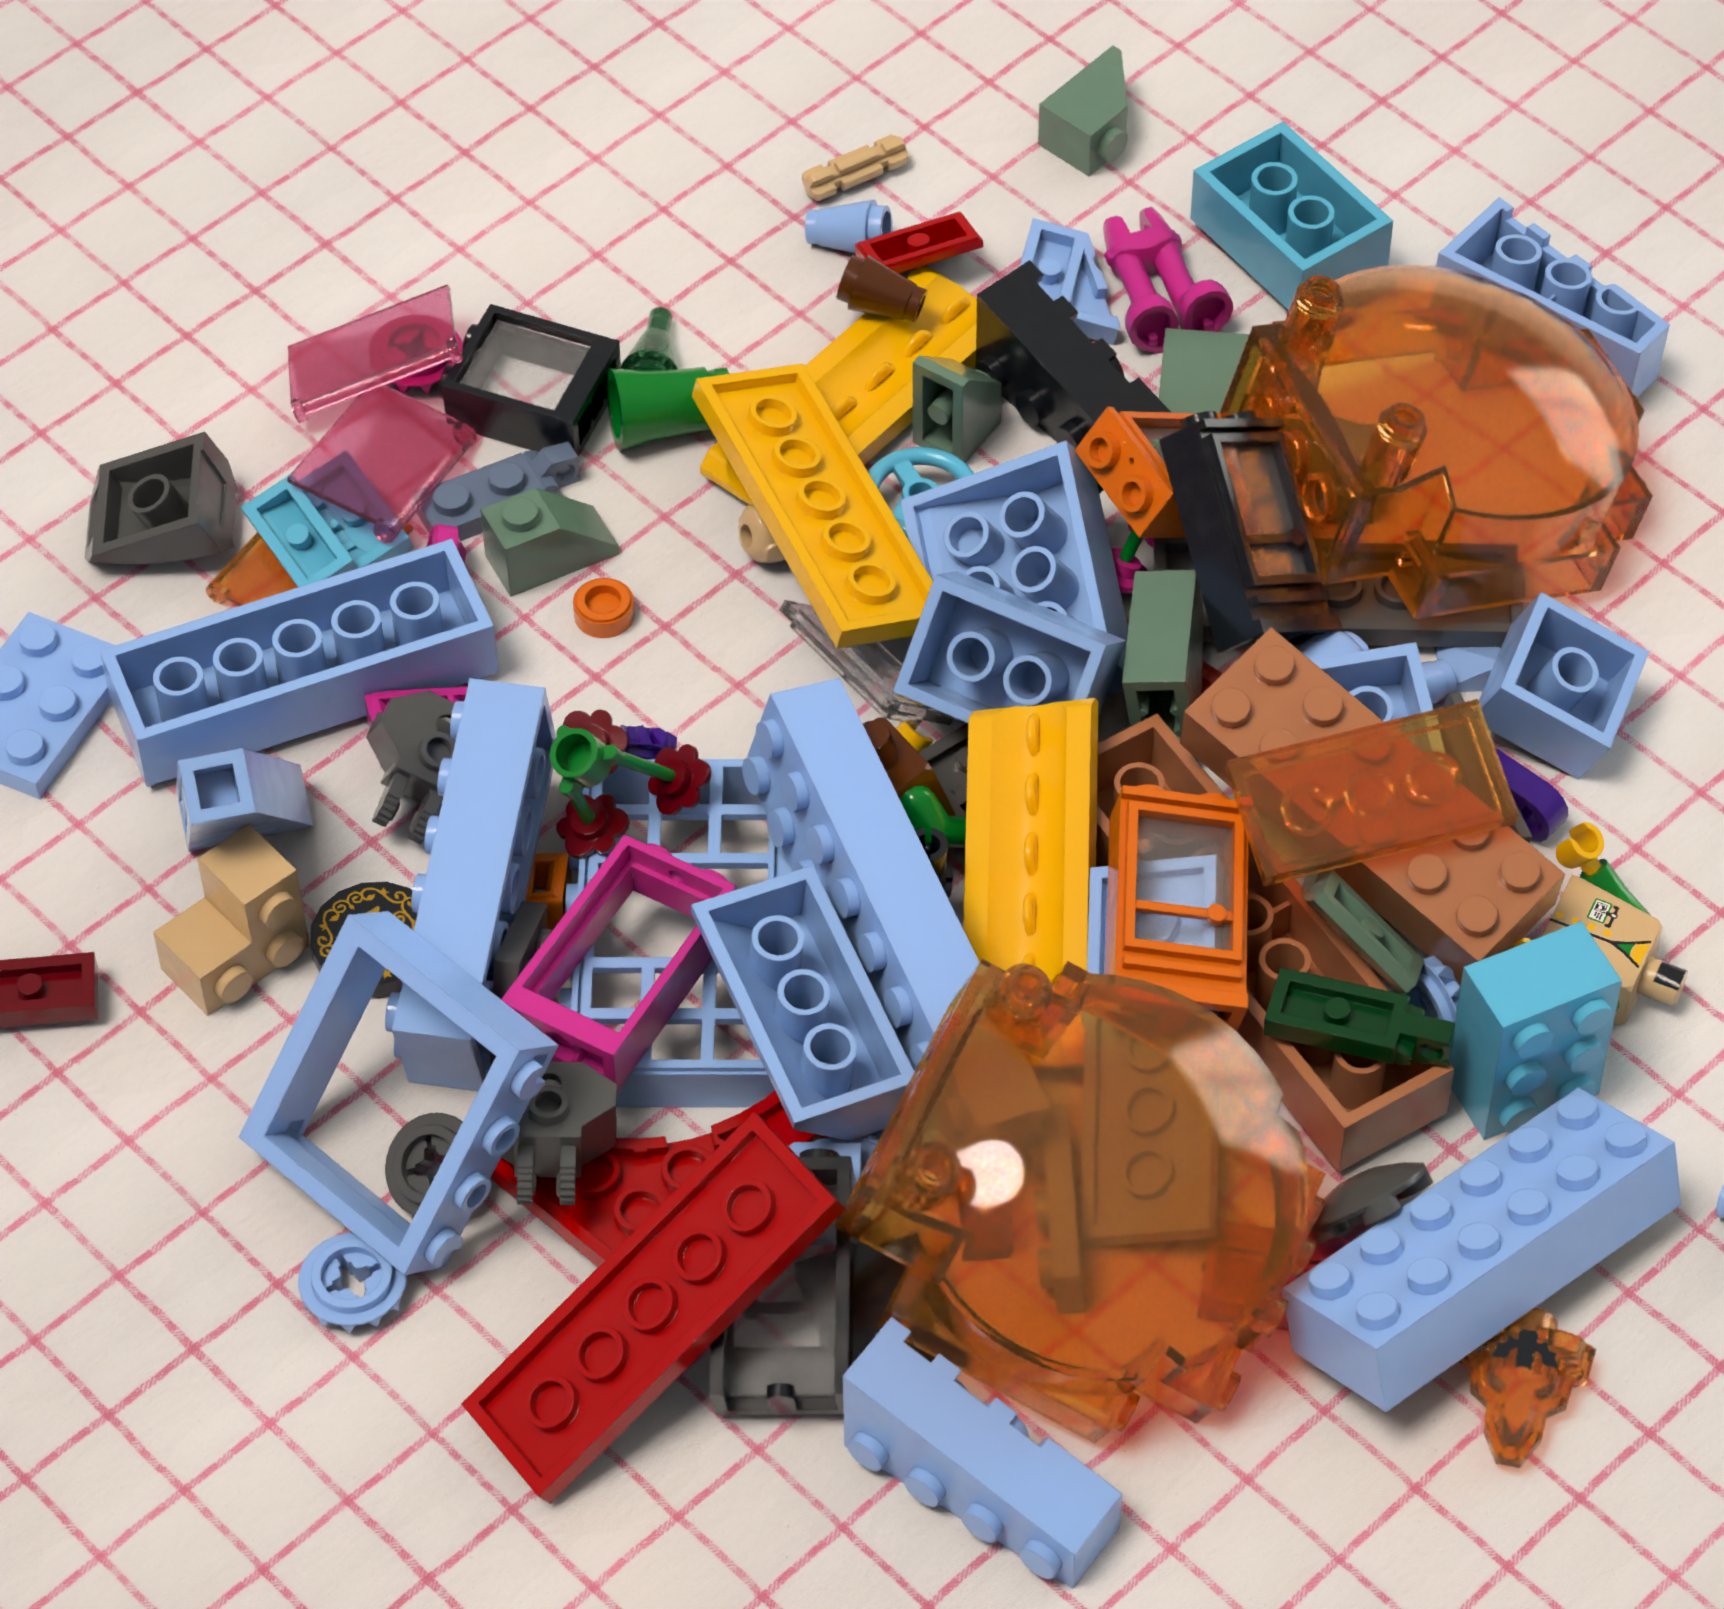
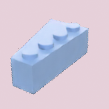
(1523, 260)

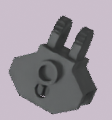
(410, 747)
(564, 1130)

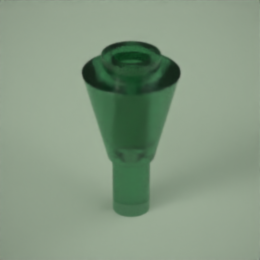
(654, 347)

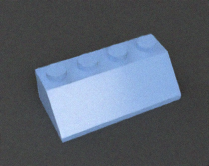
(806, 1004)

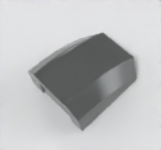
(162, 505)

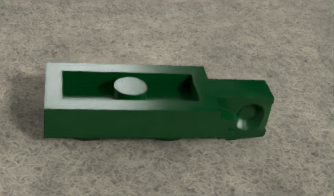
(1355, 1020)

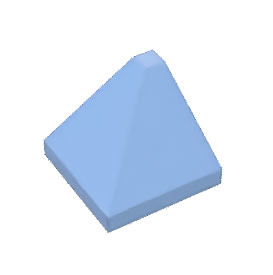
(1470, 665)

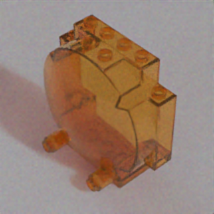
(1448, 436)
(1088, 1196)

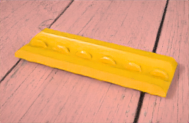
(870, 370)
(1031, 833)

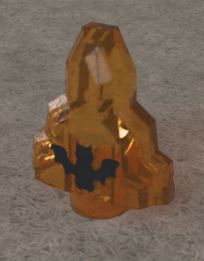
(1524, 1380)

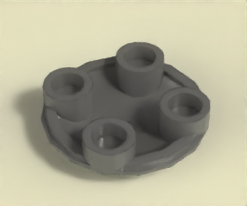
(1369, 1194)

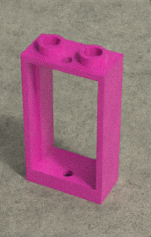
(628, 868)

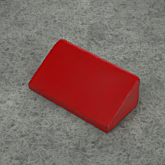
(922, 243)

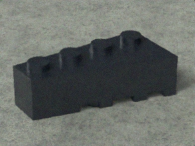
(1048, 362)

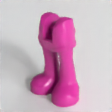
(1155, 252)

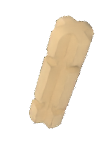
(855, 167)

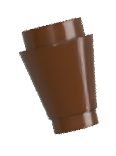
(879, 290)

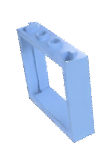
(314, 1048)

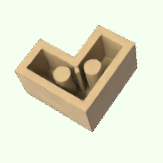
(241, 926)

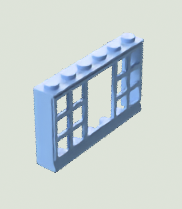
(678, 1081)

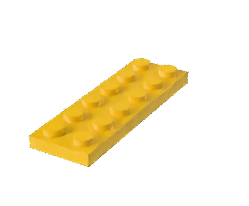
(817, 502)

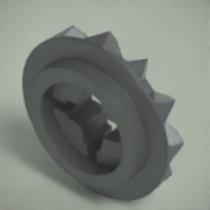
(413, 1152)

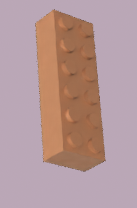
(1447, 897)

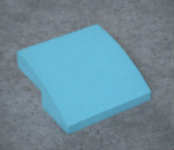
(316, 536)

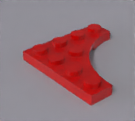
(633, 1181)

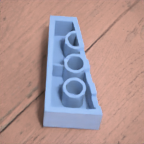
(974, 1459)

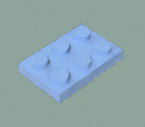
(48, 700)

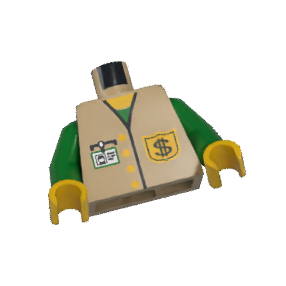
(1615, 921)

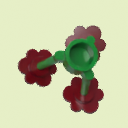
(591, 750)

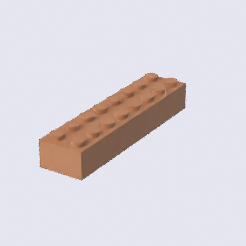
(1339, 1098)

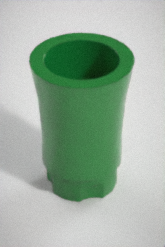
(654, 404)

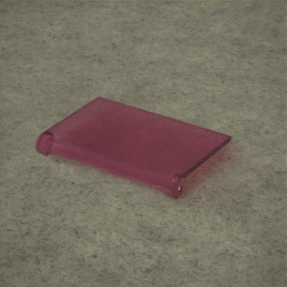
(372, 352)
(384, 458)

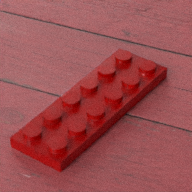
(652, 1307)

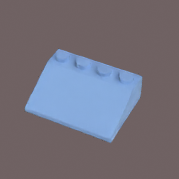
(1029, 531)

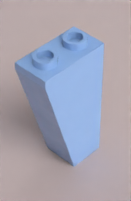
(237, 789)

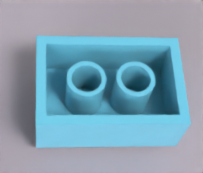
(1287, 213)
(1532, 1028)

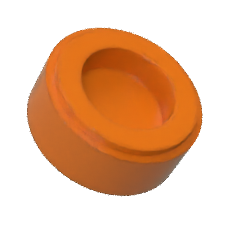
(603, 607)

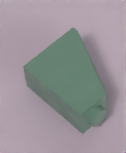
(1163, 647)

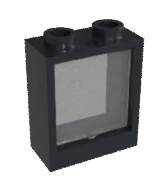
(529, 380)

